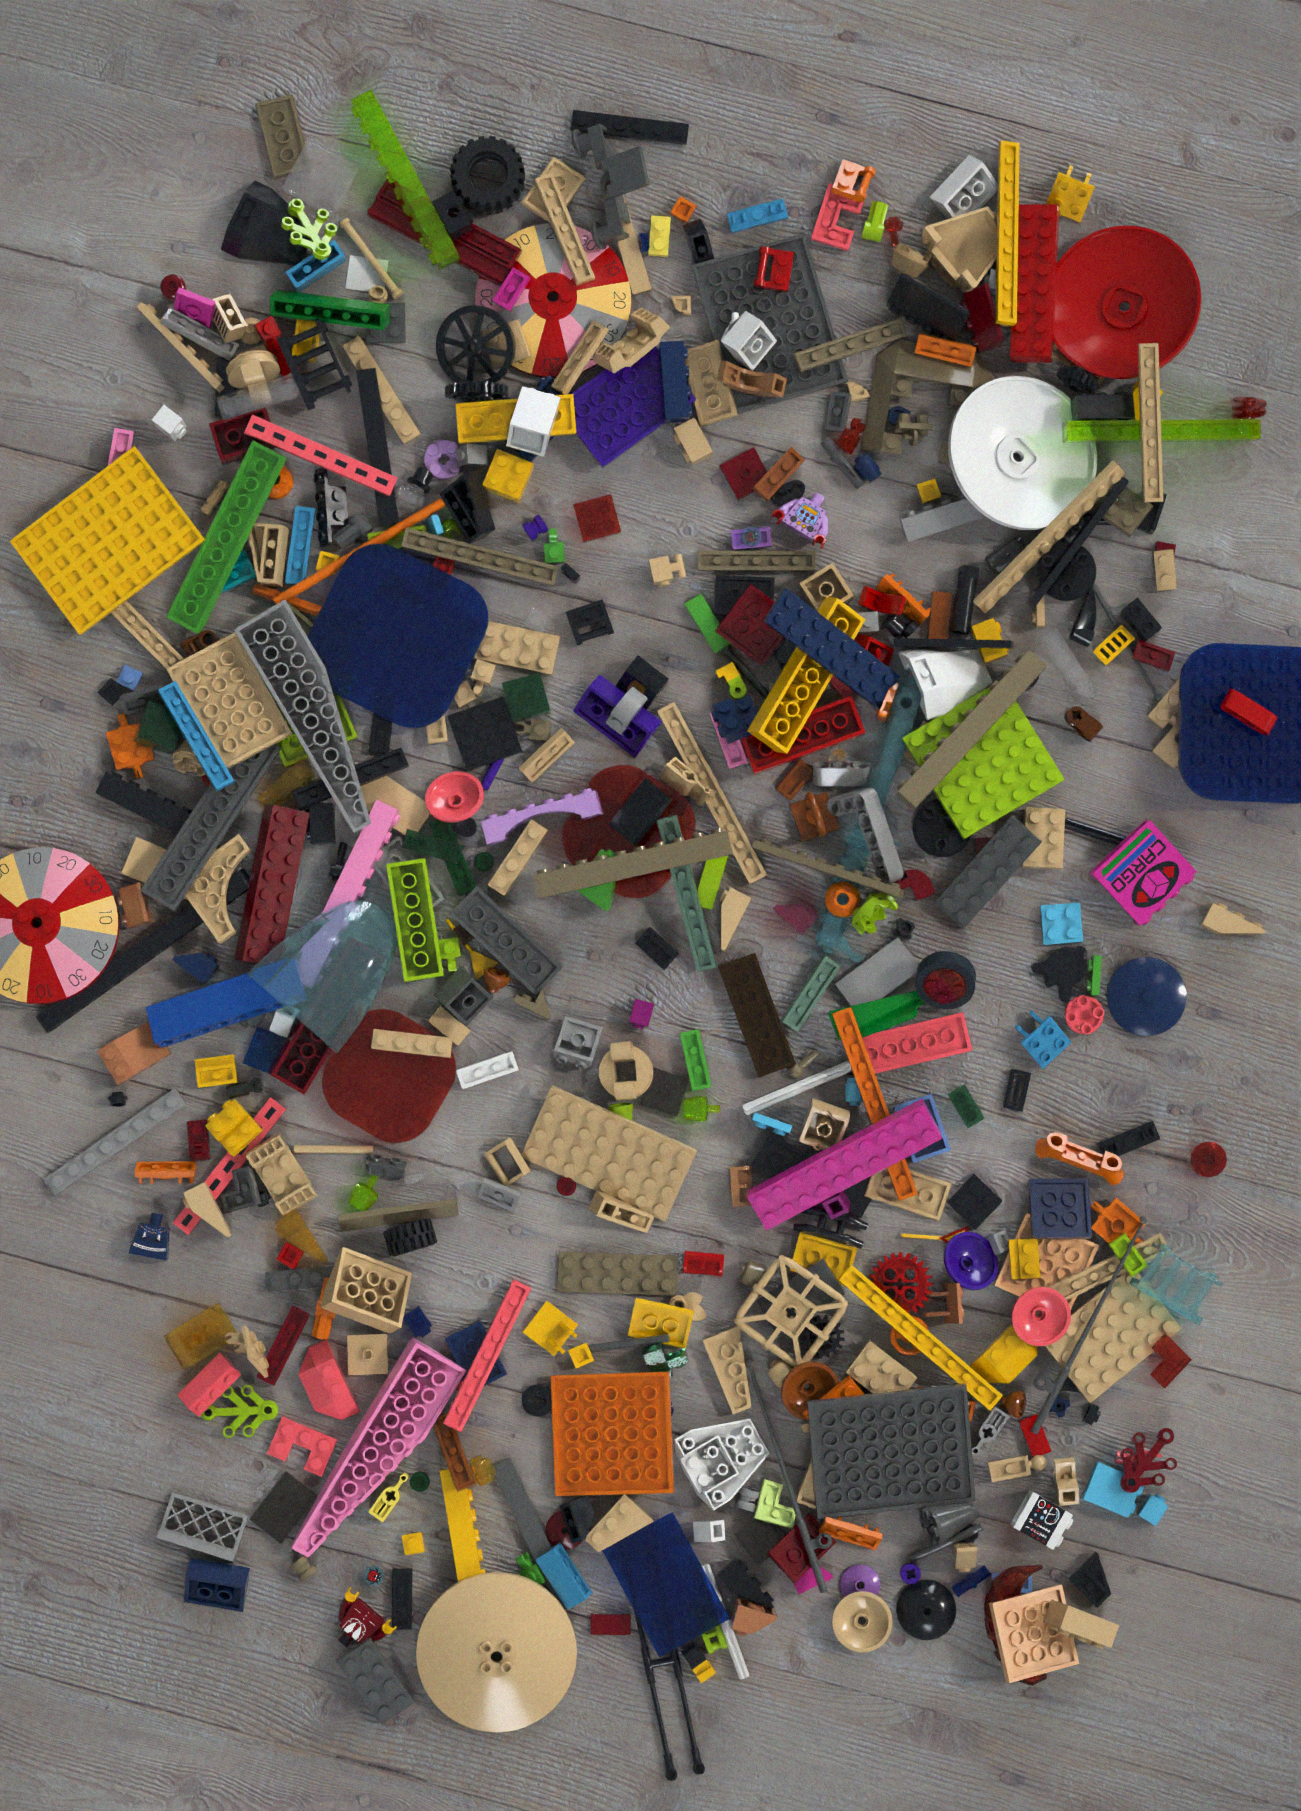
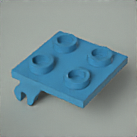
(1045, 1041)

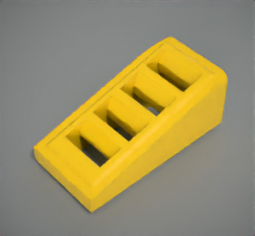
(1101, 656)

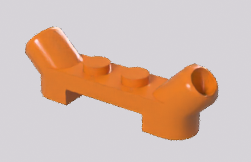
(1105, 1165)

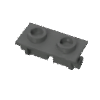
(376, 1164)

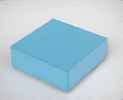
(434, 525)

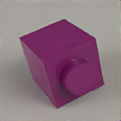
(641, 1014)
(837, 1205)

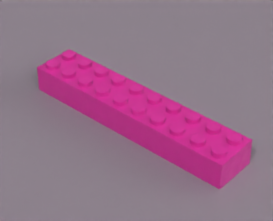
(844, 1164)

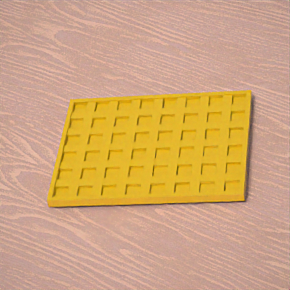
(107, 540)

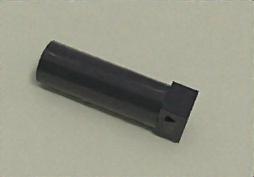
(964, 599)

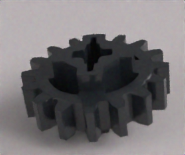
(1077, 379)
(834, 1343)

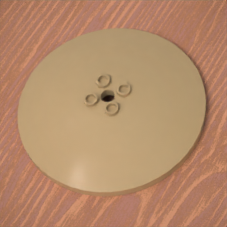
(503, 1616)

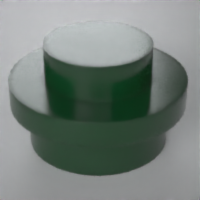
(484, 861)
(419, 1481)

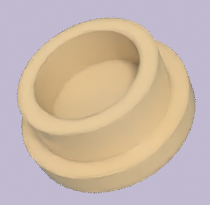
(377, 294)

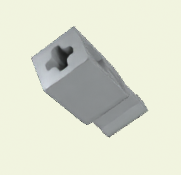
(995, 1427)

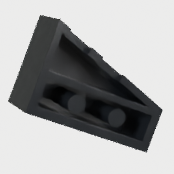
(469, 506)

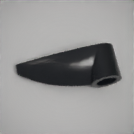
(1085, 622)

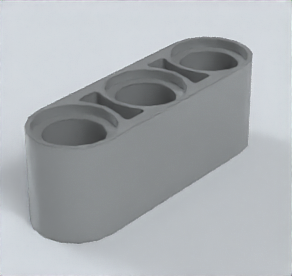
(841, 773)

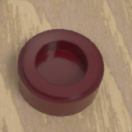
(566, 1186)

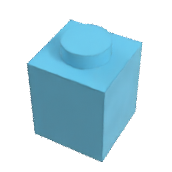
(1153, 1508)

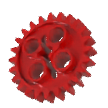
(900, 1266)

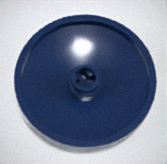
(1146, 996)

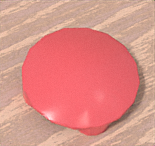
(1084, 1014)

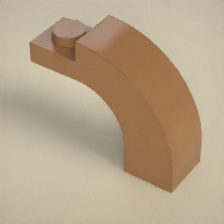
(750, 381)

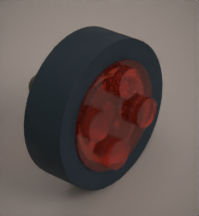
(945, 980)

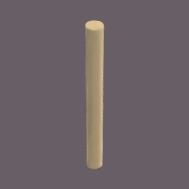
(333, 1149)

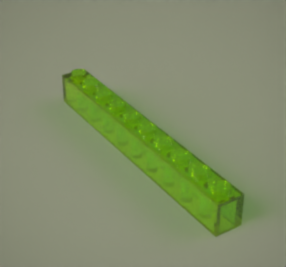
(404, 179)
(1171, 430)

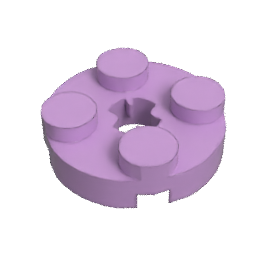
(434, 452)

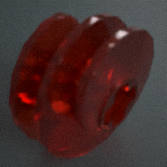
(1250, 407)
(1217, 1154)

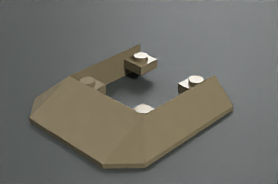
(894, 377)

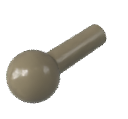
(796, 1071)

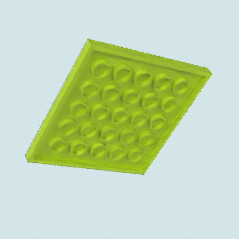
(995, 775)

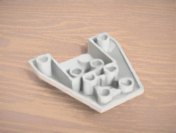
(945, 676)
(720, 1459)

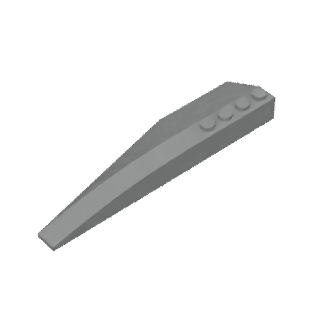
(307, 701)

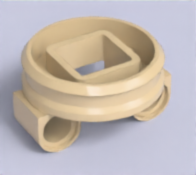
(252, 369)
(625, 1053)

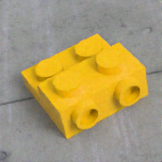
(233, 1127)

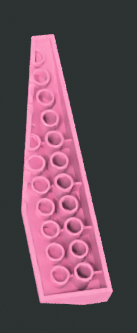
(385, 1436)

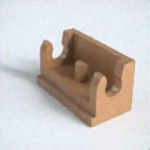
(740, 1182)

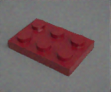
(790, 1551)

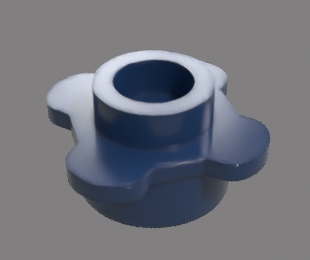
(1064, 1404)

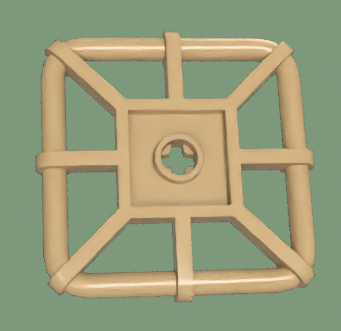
(787, 1299)

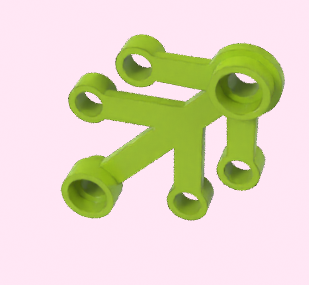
(319, 248)
(244, 1411)

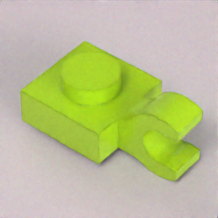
(450, 950)

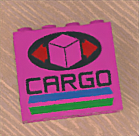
(1143, 872)

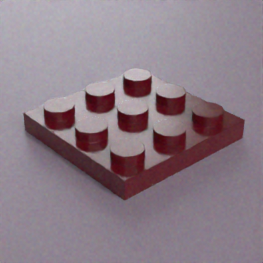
(745, 625)

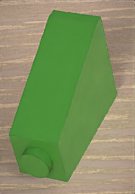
(602, 894)

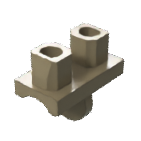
(912, 431)

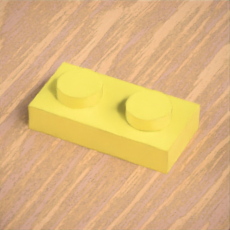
(659, 236)

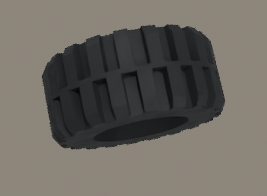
(488, 150)

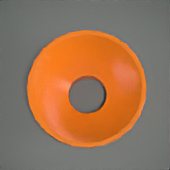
(285, 485)
(831, 899)

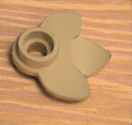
(691, 1301)

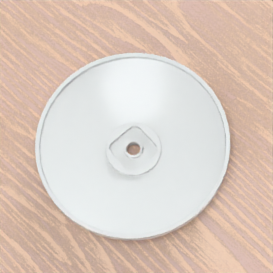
(1023, 419)

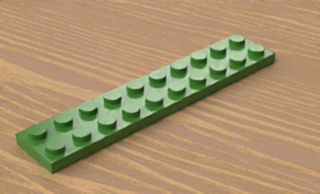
(226, 537)

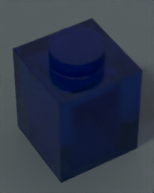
(418, 1322)

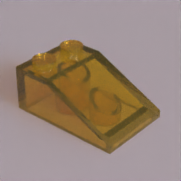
(199, 1336)

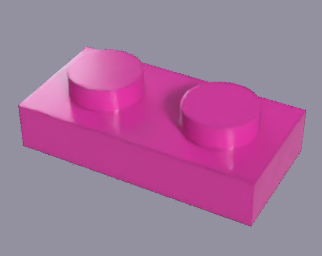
(511, 289)

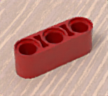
(1248, 712)

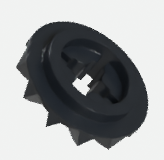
(530, 1407)

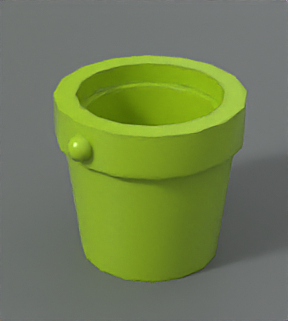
(623, 1109)

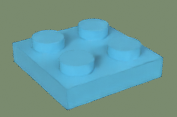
(1061, 923)
(778, 1127)

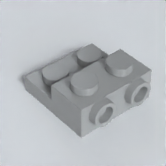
(577, 1042)

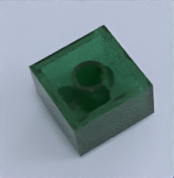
(526, 697)
(157, 728)

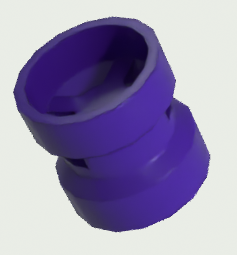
(535, 527)

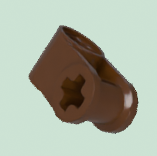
(197, 642)
(1085, 725)

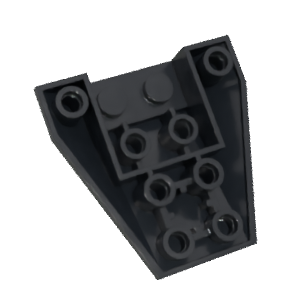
(257, 229)

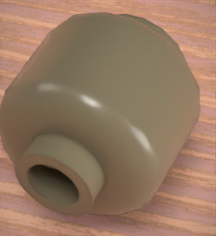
(752, 1273)

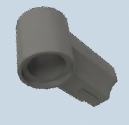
(357, 528)

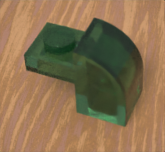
(660, 1362)

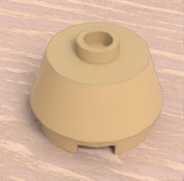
(909, 260)
(186, 760)

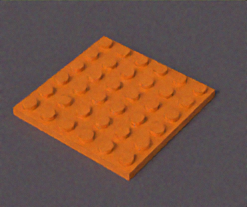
(612, 1433)

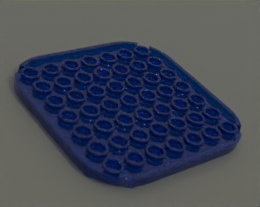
(398, 635)
(1221, 754)

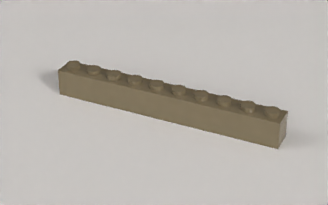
(971, 730)
(632, 864)

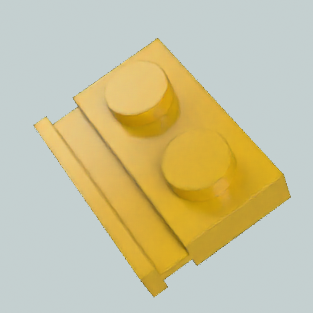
(216, 1071)
(1024, 1258)

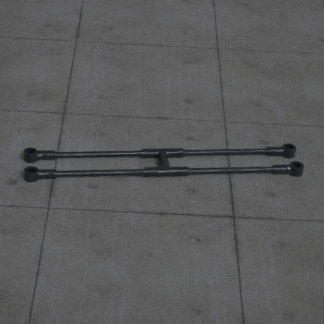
(649, 1665)

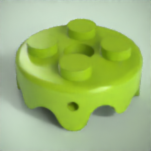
(872, 911)

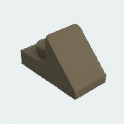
(539, 1007)

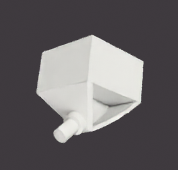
(747, 339)

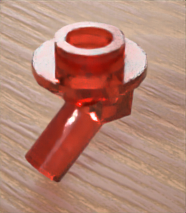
(893, 225)

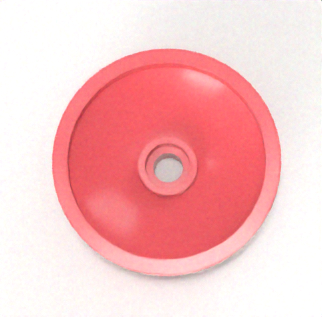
(454, 789)
(1046, 1327)

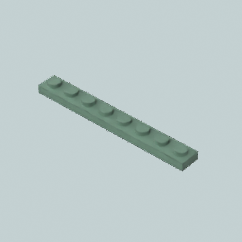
(689, 901)

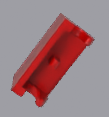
(703, 1263)

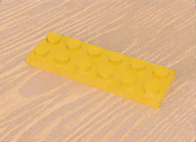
(491, 419)

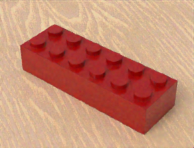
(823, 729)

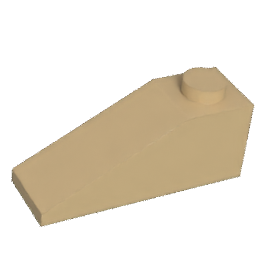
(732, 910)
(204, 1205)
(620, 1212)
(964, 1556)

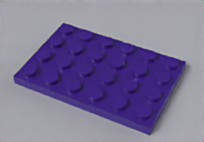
(620, 408)

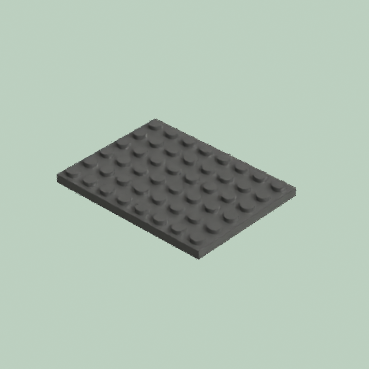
(793, 317)
(891, 1451)

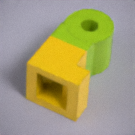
(733, 679)

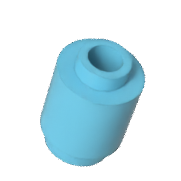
(852, 1093)

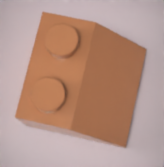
(135, 906)

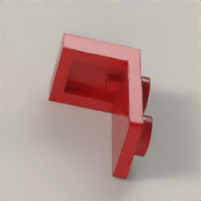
(881, 602)

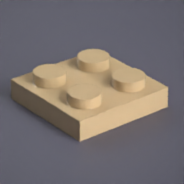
(499, 342)

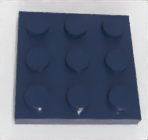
(1060, 1209)

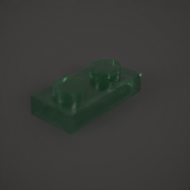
(966, 1106)

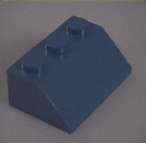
(216, 1584)

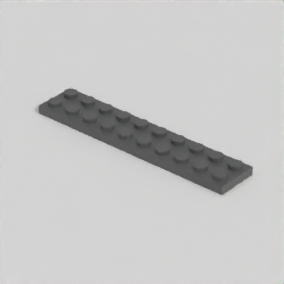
(205, 831)

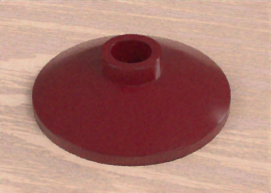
(554, 1533)

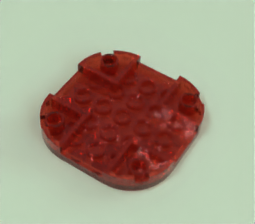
(586, 838)
(387, 1090)

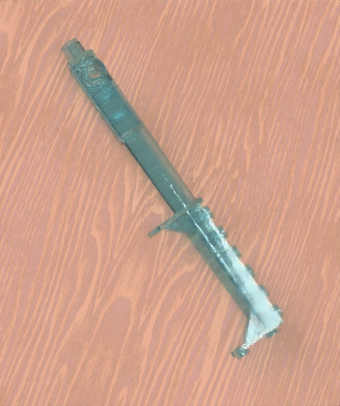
(889, 755)

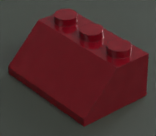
(982, 319)

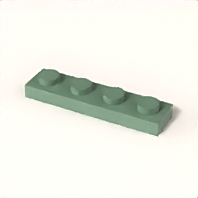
(810, 993)

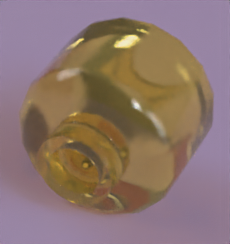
(482, 1470)

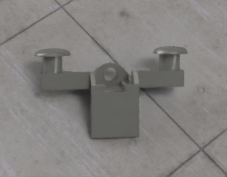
(624, 171)

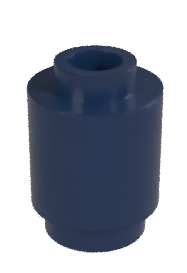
(867, 467)

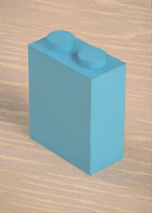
(1105, 1490)

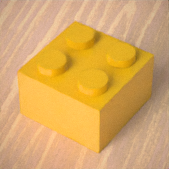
(508, 476)

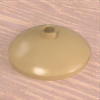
(863, 1636)

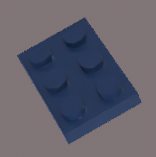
(465, 1346)

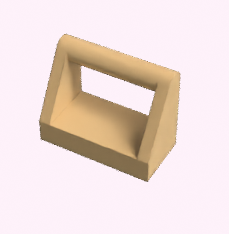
(517, 1157)

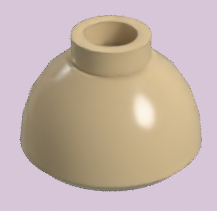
(251, 336)

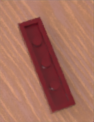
(284, 1344)

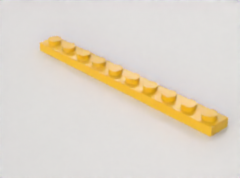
(1007, 233)
(920, 1337)

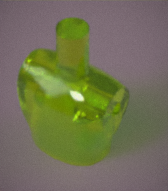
(697, 1108)
(364, 1195)

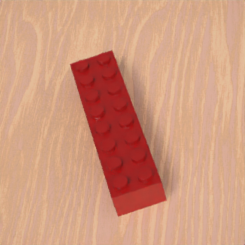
(1035, 283)

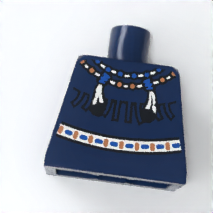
(151, 1239)

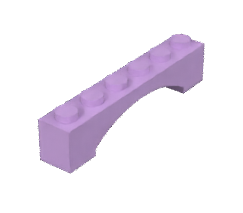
(499, 828)

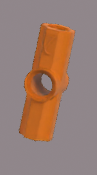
(323, 1318)

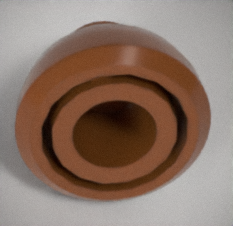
(496, 979)
(1014, 1403)

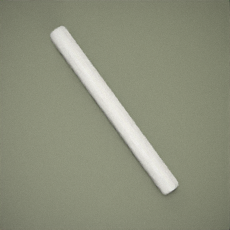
(797, 1088)
(728, 1633)

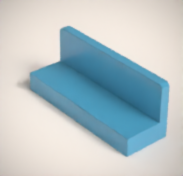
(564, 1576)

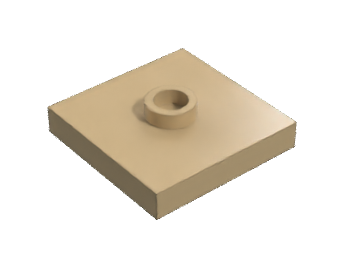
(367, 1354)

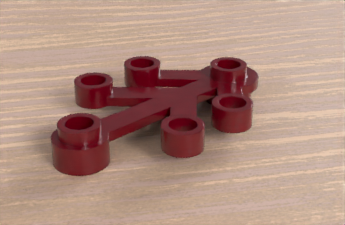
(1145, 1462)

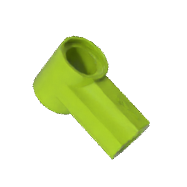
(874, 225)

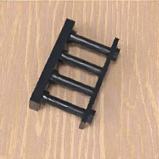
(302, 379)

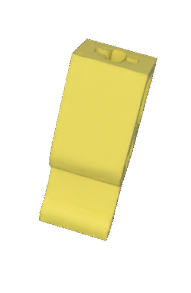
(389, 1503)

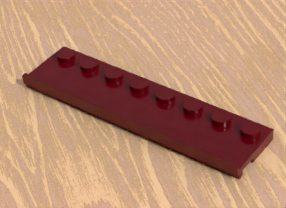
(477, 249)

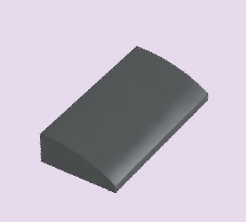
(799, 1283)

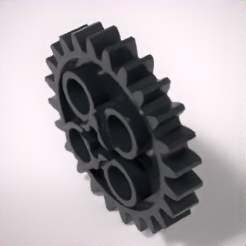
(476, 391)

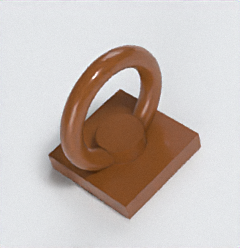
(813, 816)

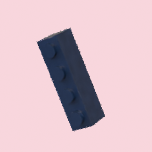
(673, 381)

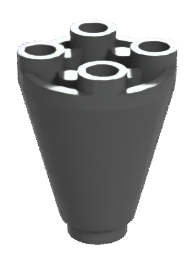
(946, 1520)

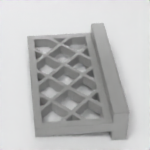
(194, 1543)

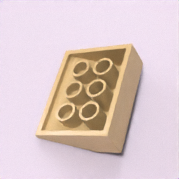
(367, 1291)

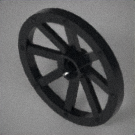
(479, 346)

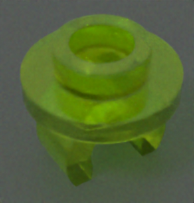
(449, 525)

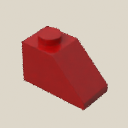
(875, 647)

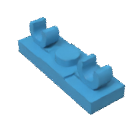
(757, 216)

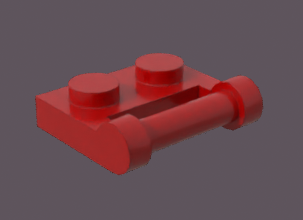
(780, 269)

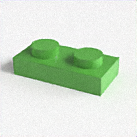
(1093, 983)

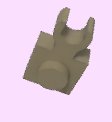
(538, 730)

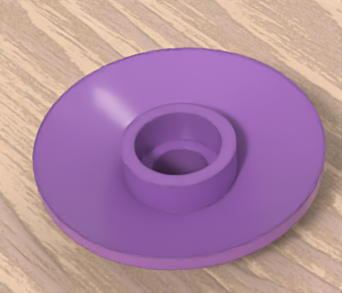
(856, 1574)

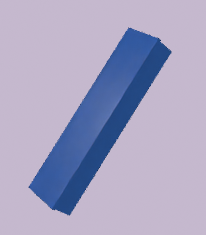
(208, 1008)

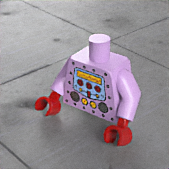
(805, 518)

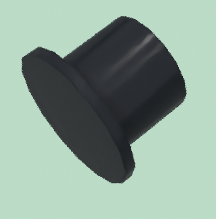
(421, 478)
(893, 625)

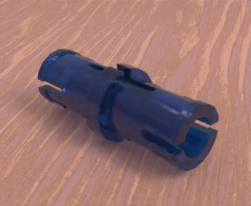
(971, 1581)

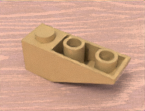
(1222, 921)

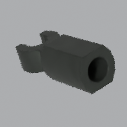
(242, 1088)

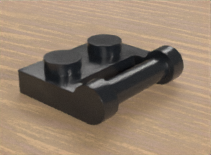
(586, 616)

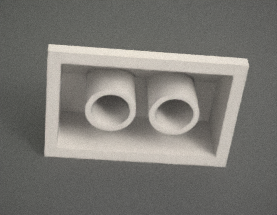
(965, 189)

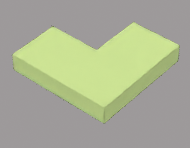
(769, 1509)

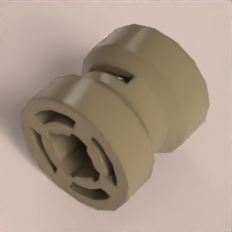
(301, 1566)

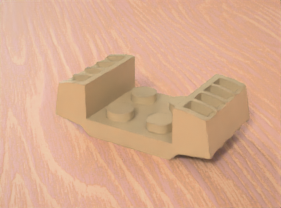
(634, 344)
(281, 1174)

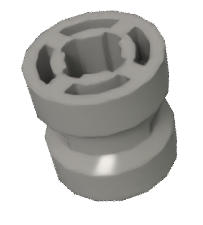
(747, 1499)

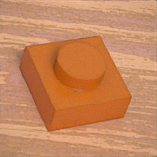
(683, 209)

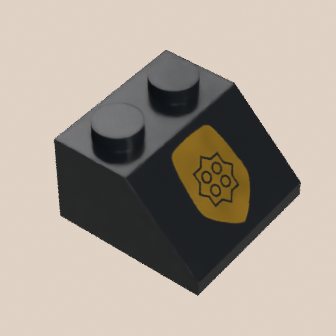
(644, 679)

